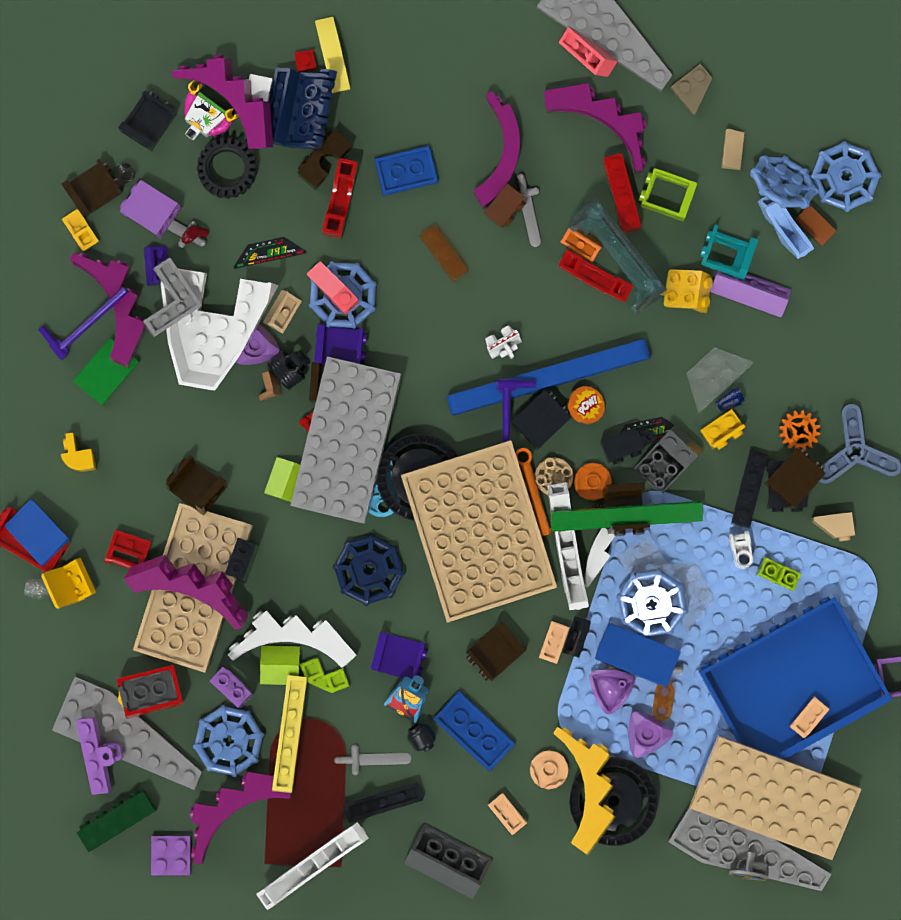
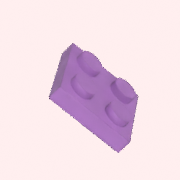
(170, 855)

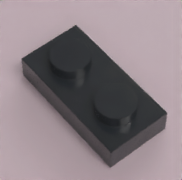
(576, 637)

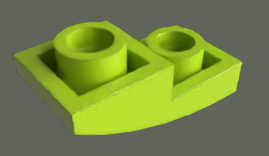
(778, 574)

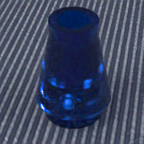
(730, 400)

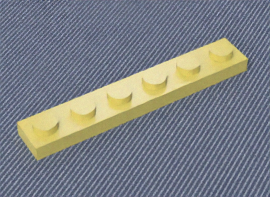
(289, 734)

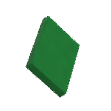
(102, 376)

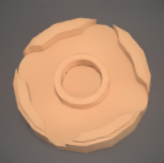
(549, 769)

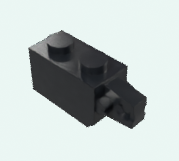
(626, 444)

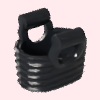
(285, 372)

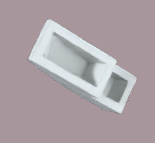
(597, 556)

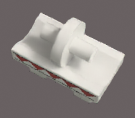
(505, 345)

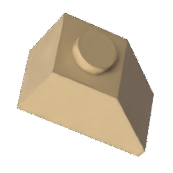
(836, 525)

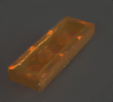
(443, 253)

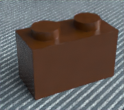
(505, 206)

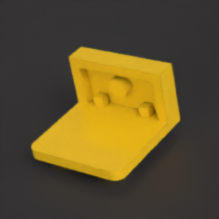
(688, 290)
(68, 584)

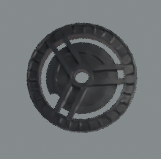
(406, 463)
(629, 801)

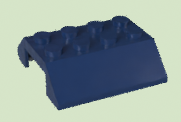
(300, 107)

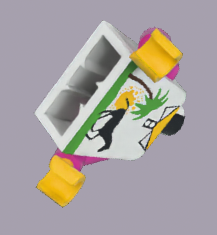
(205, 115)

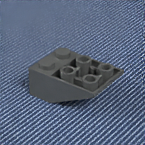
(668, 459)

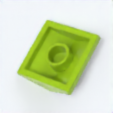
(282, 479)
(278, 663)

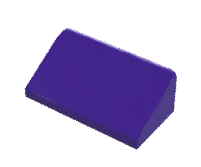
(154, 256)

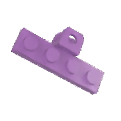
(97, 755)

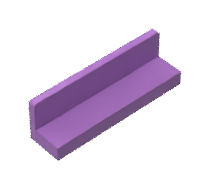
(752, 292)

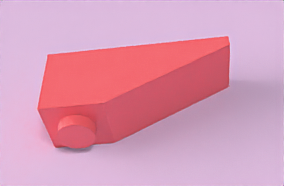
(588, 53)
(333, 288)

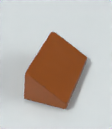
(815, 225)

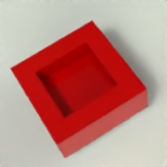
(305, 61)

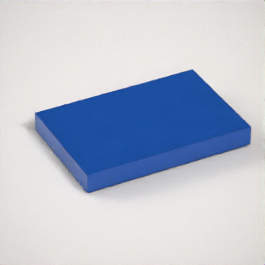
(406, 170)
(37, 532)

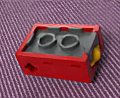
(149, 692)

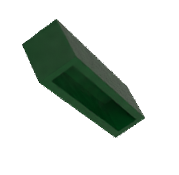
(116, 821)

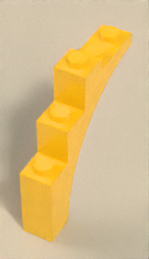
(595, 818)

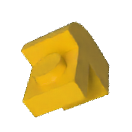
(75, 459)

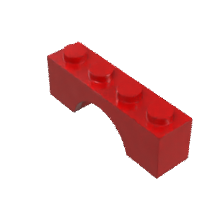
(622, 193)
(340, 198)

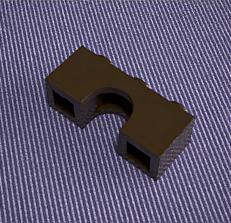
(334, 146)

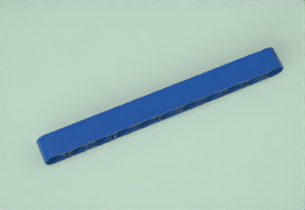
(552, 376)

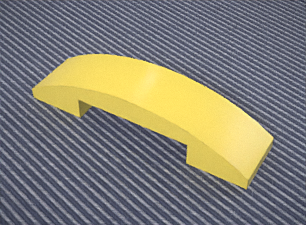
(332, 52)

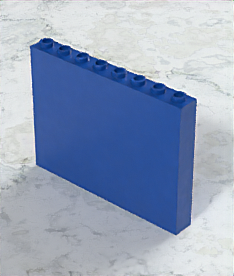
(779, 673)

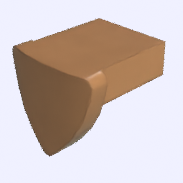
(272, 386)

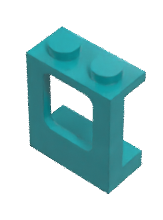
(743, 257)

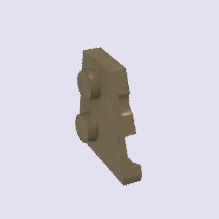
(692, 88)

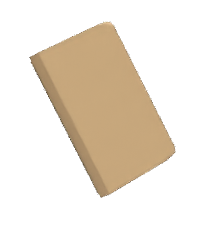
(732, 149)
(282, 311)

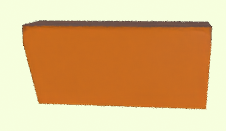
(583, 244)

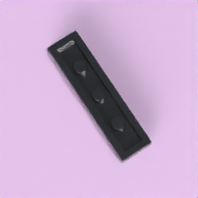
(749, 489)
(383, 802)

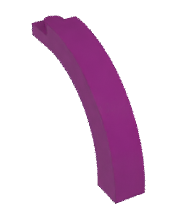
(505, 170)

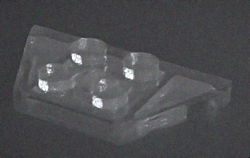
(714, 375)
(695, 590)

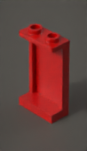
(11, 544)

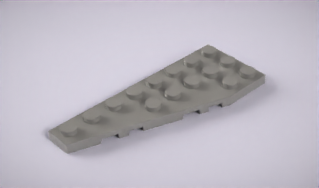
(611, 30)
(138, 740)
(727, 846)

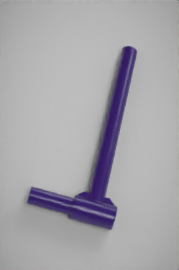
(60, 347)
(506, 386)

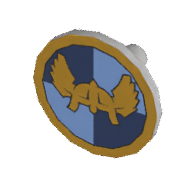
(750, 865)

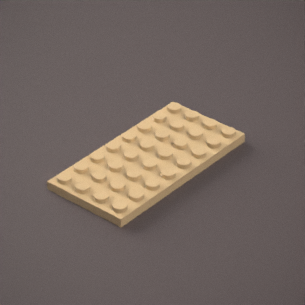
(175, 623)
(775, 797)

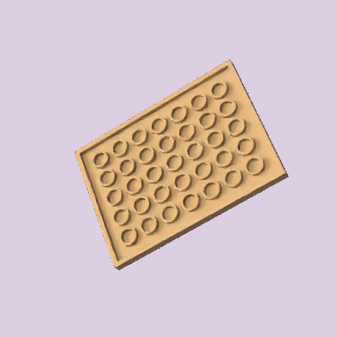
(478, 531)

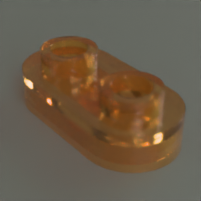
(663, 701)

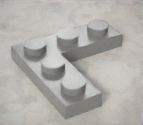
(184, 299)

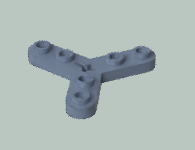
(868, 457)

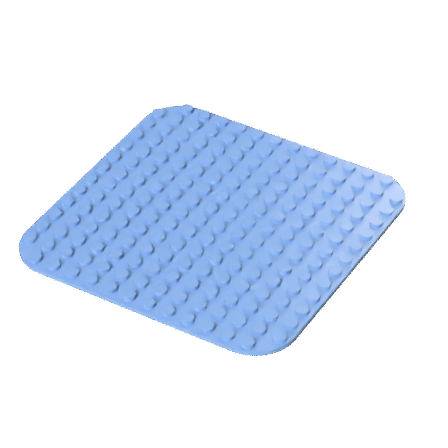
(740, 610)

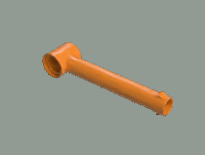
(533, 493)

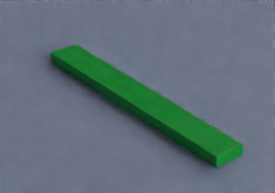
(626, 515)

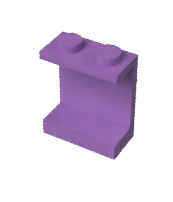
(150, 208)

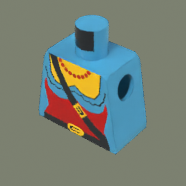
(408, 698)

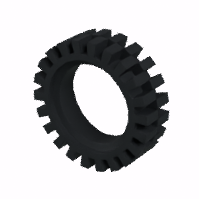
(214, 149)

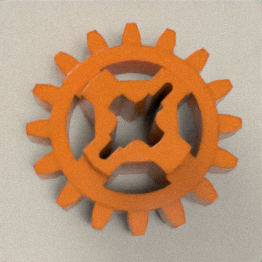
(803, 424)

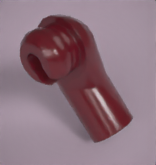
(193, 232)

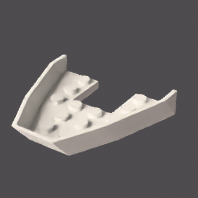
(210, 343)

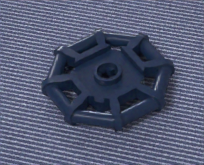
(378, 575)

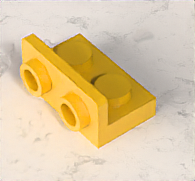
(723, 429)

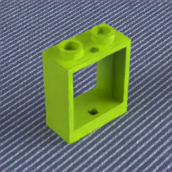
(690, 185)

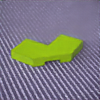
(330, 682)

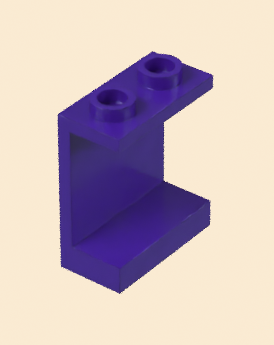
(339, 344)
(398, 656)

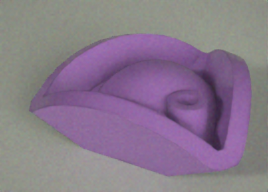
(259, 348)
(611, 688)
(646, 734)

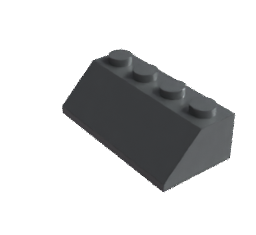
(448, 861)

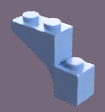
(786, 228)

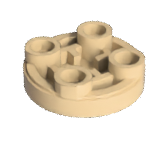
(552, 472)

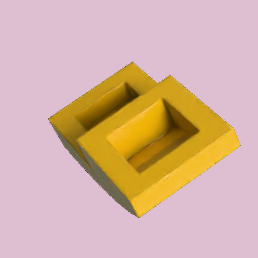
(80, 229)

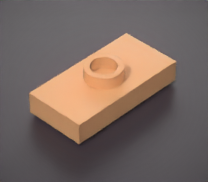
(554, 642)
(809, 717)
(507, 814)

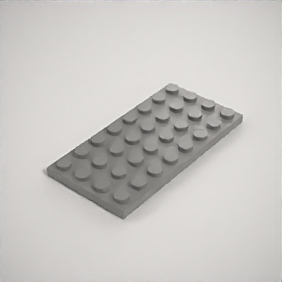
(346, 440)

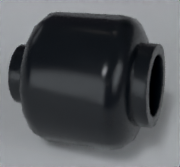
(421, 737)

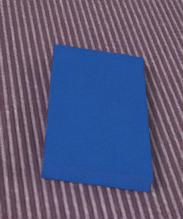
(637, 655)
(474, 731)

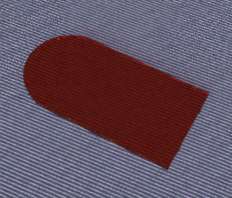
(316, 808)

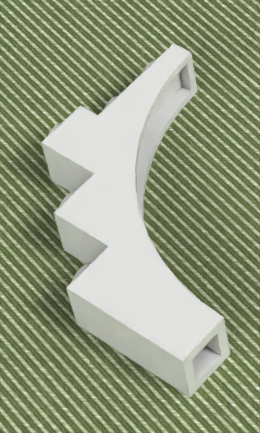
(567, 551)
(294, 630)
(312, 865)

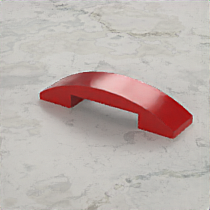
(594, 276)

